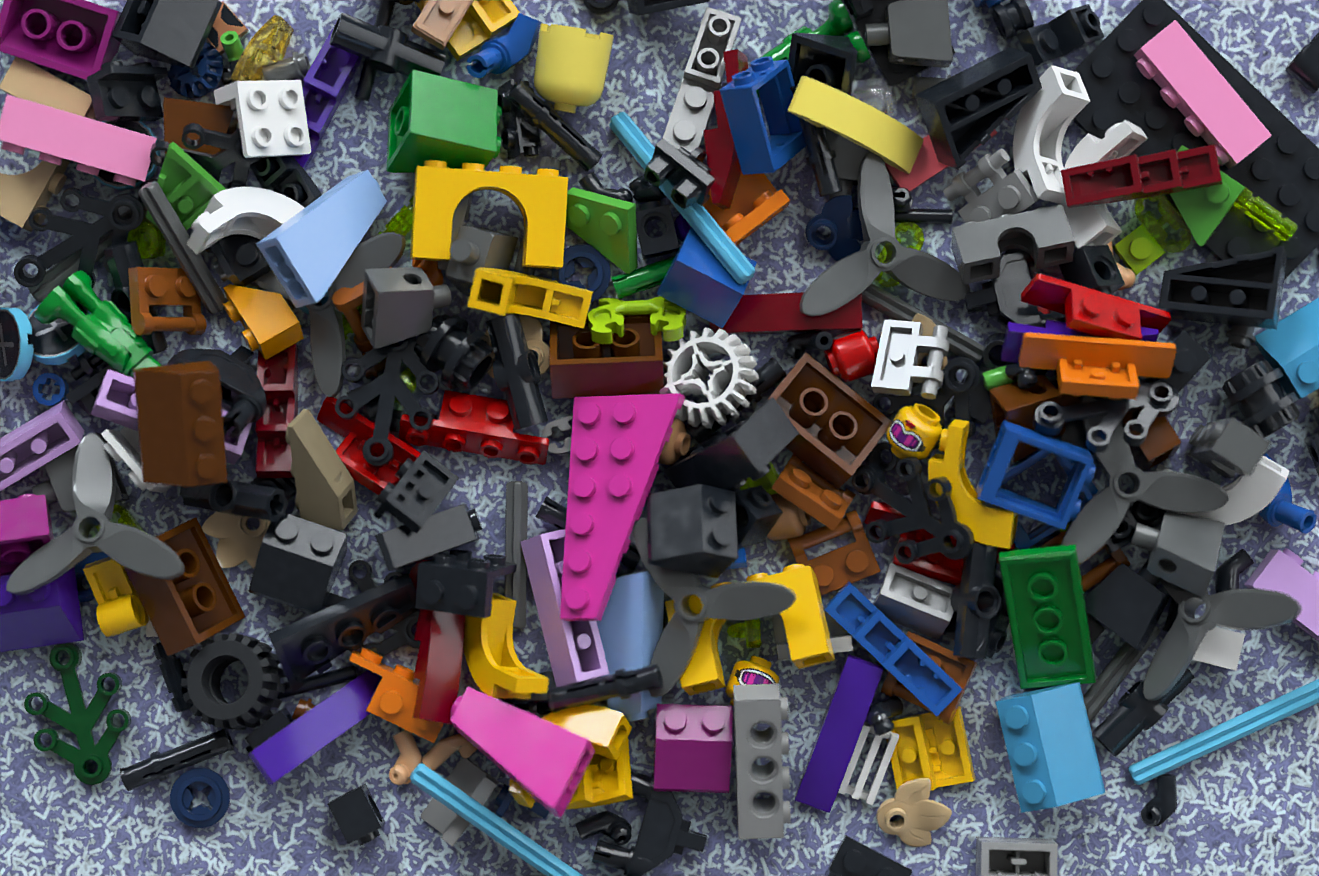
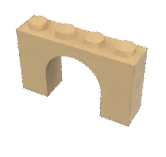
(33, 189)

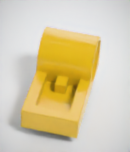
(117, 600)

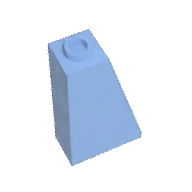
(319, 239)
(630, 635)

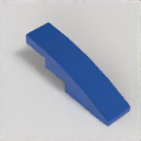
(893, 649)

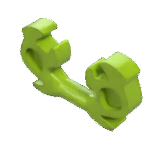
(609, 318)

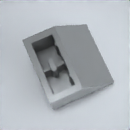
(1016, 856)

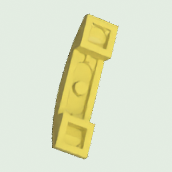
(856, 122)

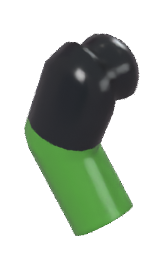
(233, 50)
(1008, 374)

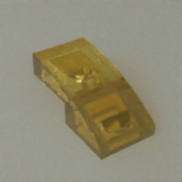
(267, 44)

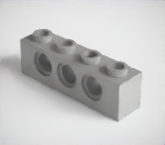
(757, 816)

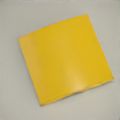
(479, 24)
(932, 750)
(604, 781)

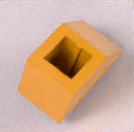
(266, 319)

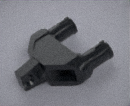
(1003, 294)
(239, 385)
(660, 833)

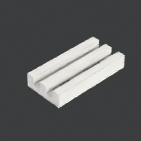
(857, 791)

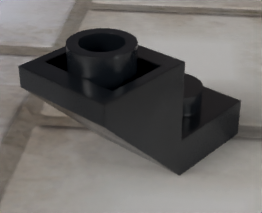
(1061, 35)

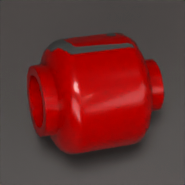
(852, 355)

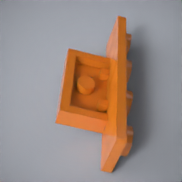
(1097, 364)
(395, 695)

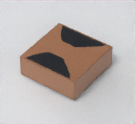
(224, 22)

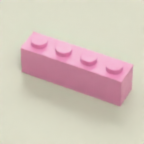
(1201, 95)
(75, 139)

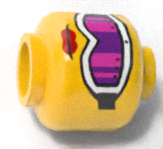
(914, 432)
(751, 672)

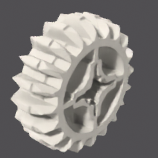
(735, 371)

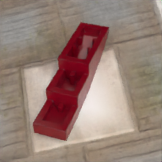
(719, 143)
(1141, 176)
(781, 314)
(280, 386)
(438, 664)

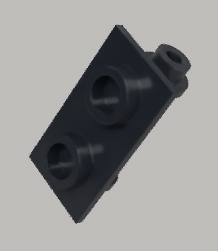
(517, 135)

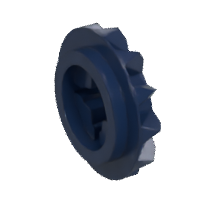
(210, 71)
(588, 258)
(182, 797)

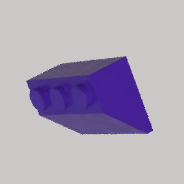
(42, 616)

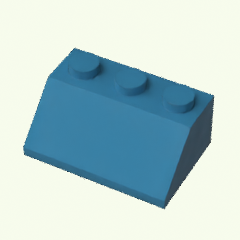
(1294, 349)
(1050, 747)

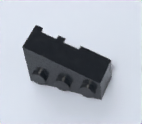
(975, 102)
(1228, 291)
(736, 454)

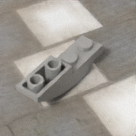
(700, 79)

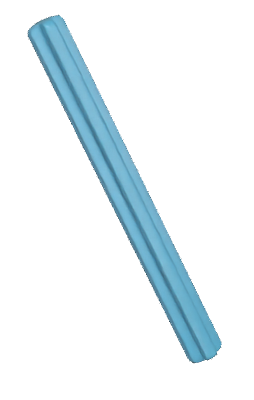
(695, 214)
(1225, 733)
(489, 823)

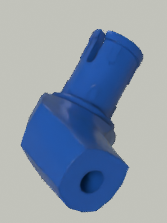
(505, 51)
(1283, 511)

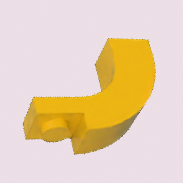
(529, 295)
(988, 522)
(492, 654)
(601, 725)

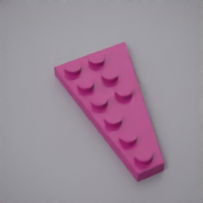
(610, 477)

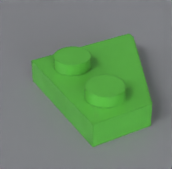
(186, 185)
(1207, 206)
(605, 225)

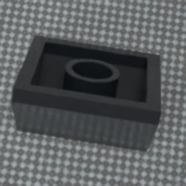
(823, 59)

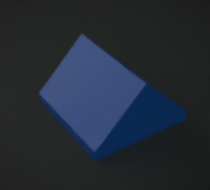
(701, 282)

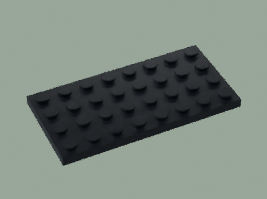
(1278, 171)

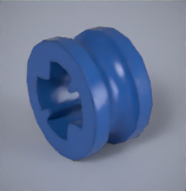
(45, 379)

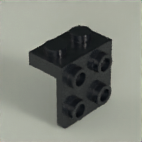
(460, 582)

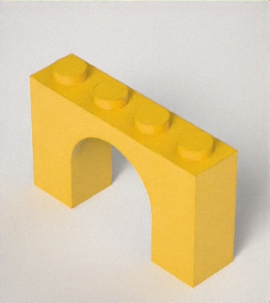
(538, 197)
(803, 623)

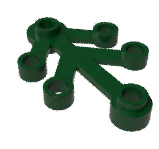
(80, 720)

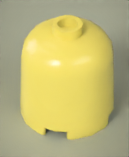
(571, 66)

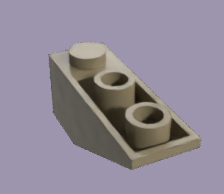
(321, 479)

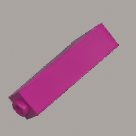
(528, 749)

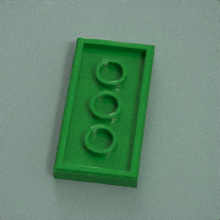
(1047, 616)

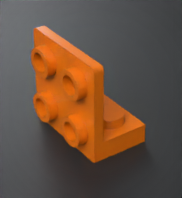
(752, 207)

